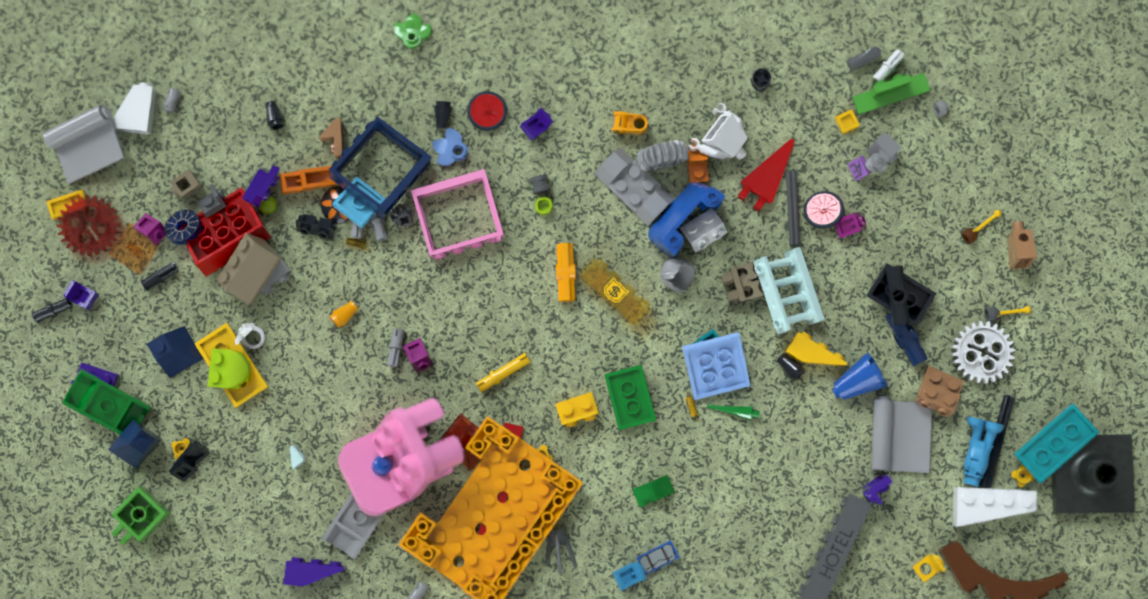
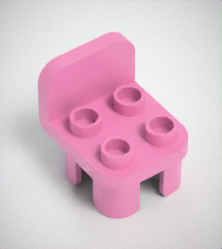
(412, 463)

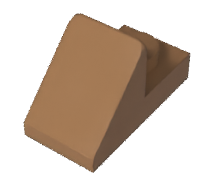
(335, 133)

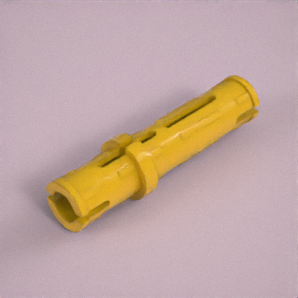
(503, 372)

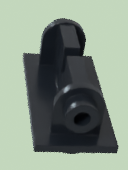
(307, 225)

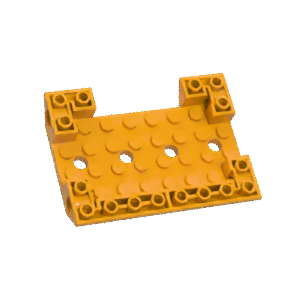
(512, 527)

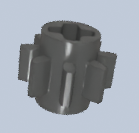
(402, 215)

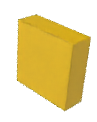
(847, 121)

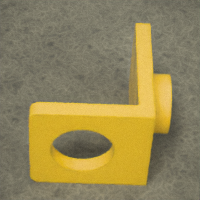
(936, 565)

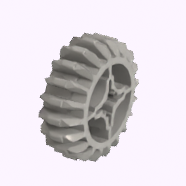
(662, 155)

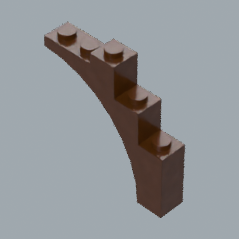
(970, 574)

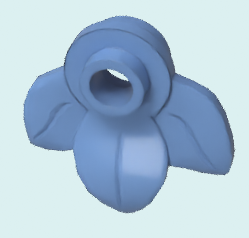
(448, 147)

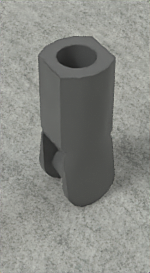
(863, 58)

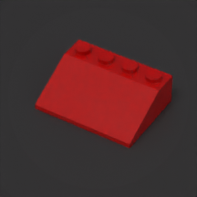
(224, 231)

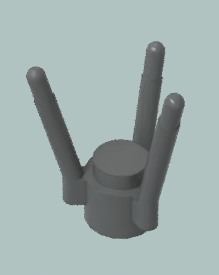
(557, 538)

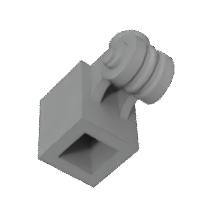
(881, 152)
(280, 274)

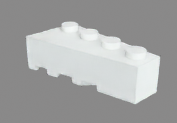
(981, 505)

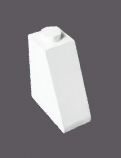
(137, 110)

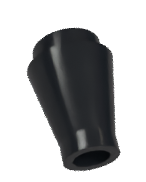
(442, 113)
(275, 119)
(791, 367)

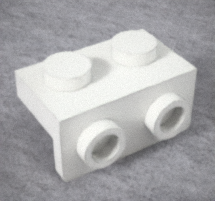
(704, 230)

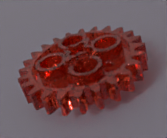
(74, 235)

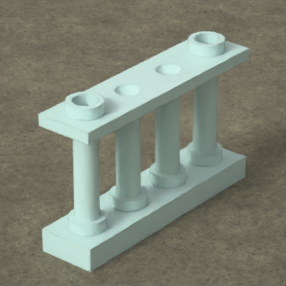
(805, 290)

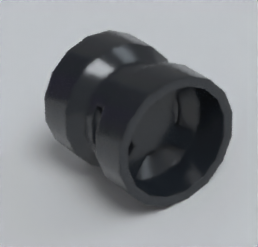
(761, 75)

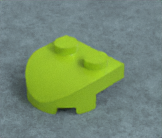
(228, 369)

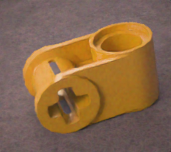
(628, 122)

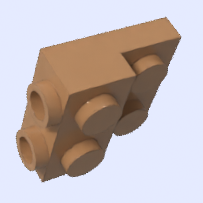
(939, 391)

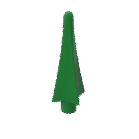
(741, 411)

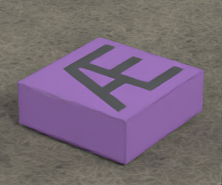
(859, 168)

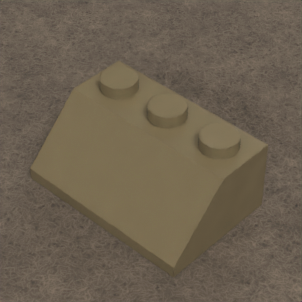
(249, 268)

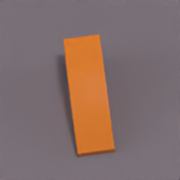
(305, 180)

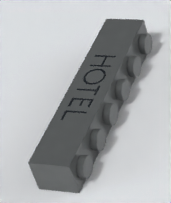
(835, 549)

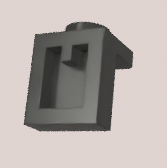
(213, 202)

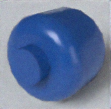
(382, 466)

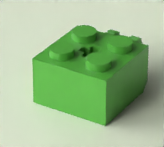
(128, 515)

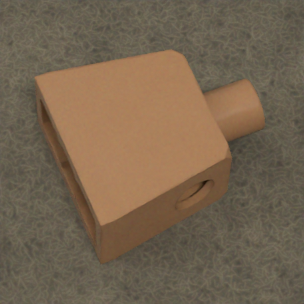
(1021, 246)

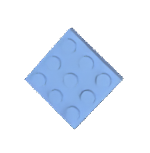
(716, 366)

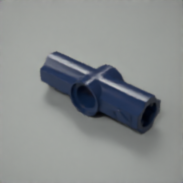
(908, 341)

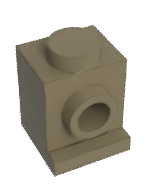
(178, 183)

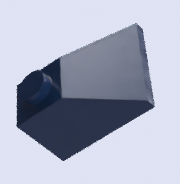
(175, 351)
(134, 444)

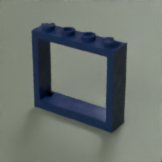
(359, 142)

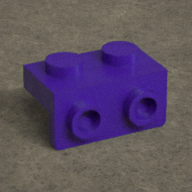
(260, 186)

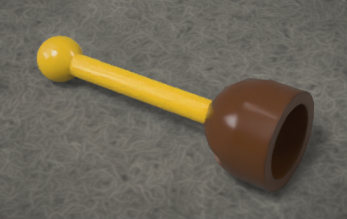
(970, 234)

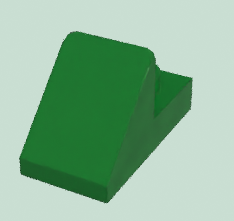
(653, 490)

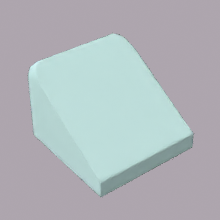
(297, 457)

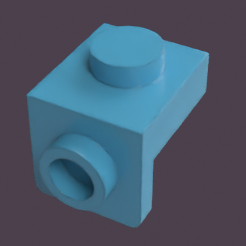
(629, 575)

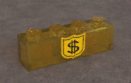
(614, 292)

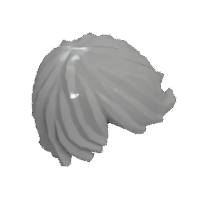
(677, 274)

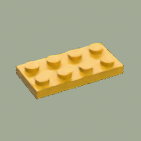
(225, 339)

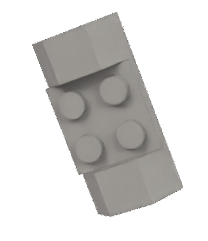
(633, 186)
(351, 528)

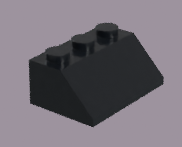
(918, 296)

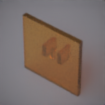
(133, 249)

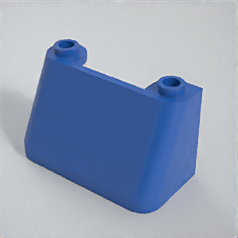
(663, 231)

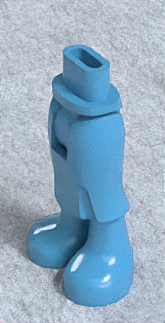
(979, 451)

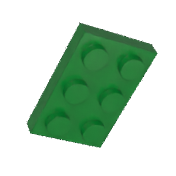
(630, 397)

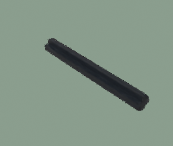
(1003, 418)

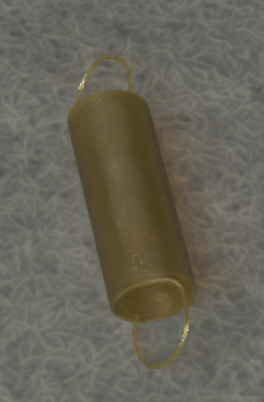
(356, 243)

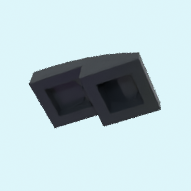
(186, 463)

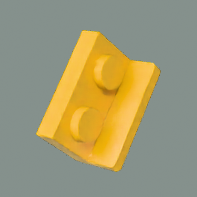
(577, 409)

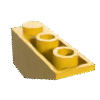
(809, 352)

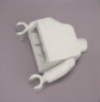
(724, 137)

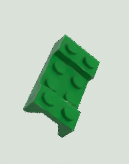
(104, 402)

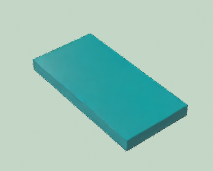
(1056, 443)

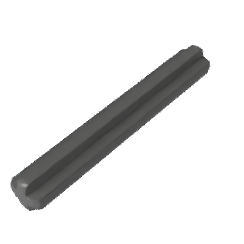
(792, 204)

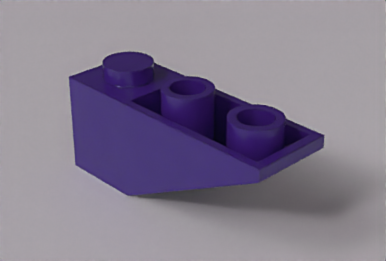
(303, 573)

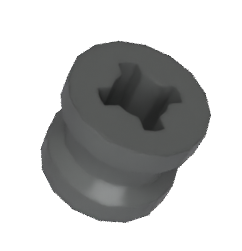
(540, 184)

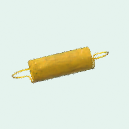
(691, 406)

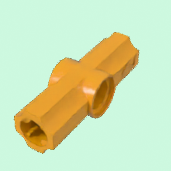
(565, 272)

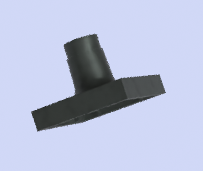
(1076, 485)

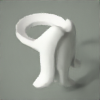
(244, 330)

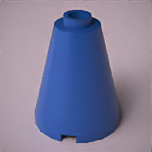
(859, 379)

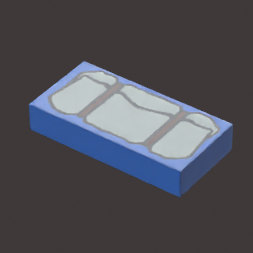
(658, 557)

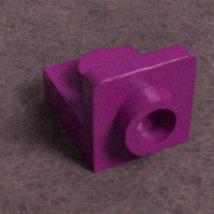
(851, 224)
(150, 228)
(418, 355)

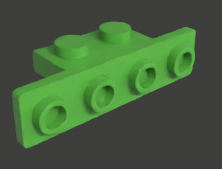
(890, 92)

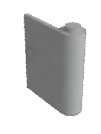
(85, 143)
(900, 436)

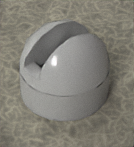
(940, 108)

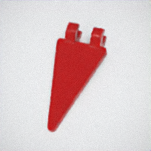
(767, 177)

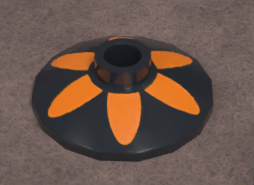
(326, 205)

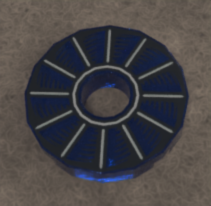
(177, 220)

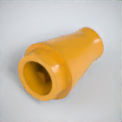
(343, 314)

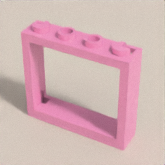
(451, 184)

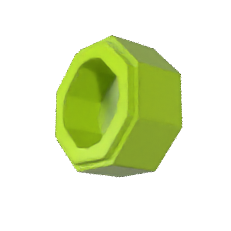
(543, 205)
(269, 206)

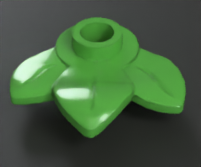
(412, 28)

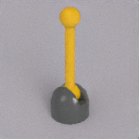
(992, 313)

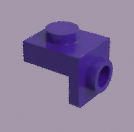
(536, 124)
(80, 295)

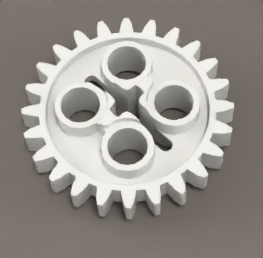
(989, 336)

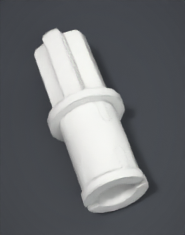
(889, 66)

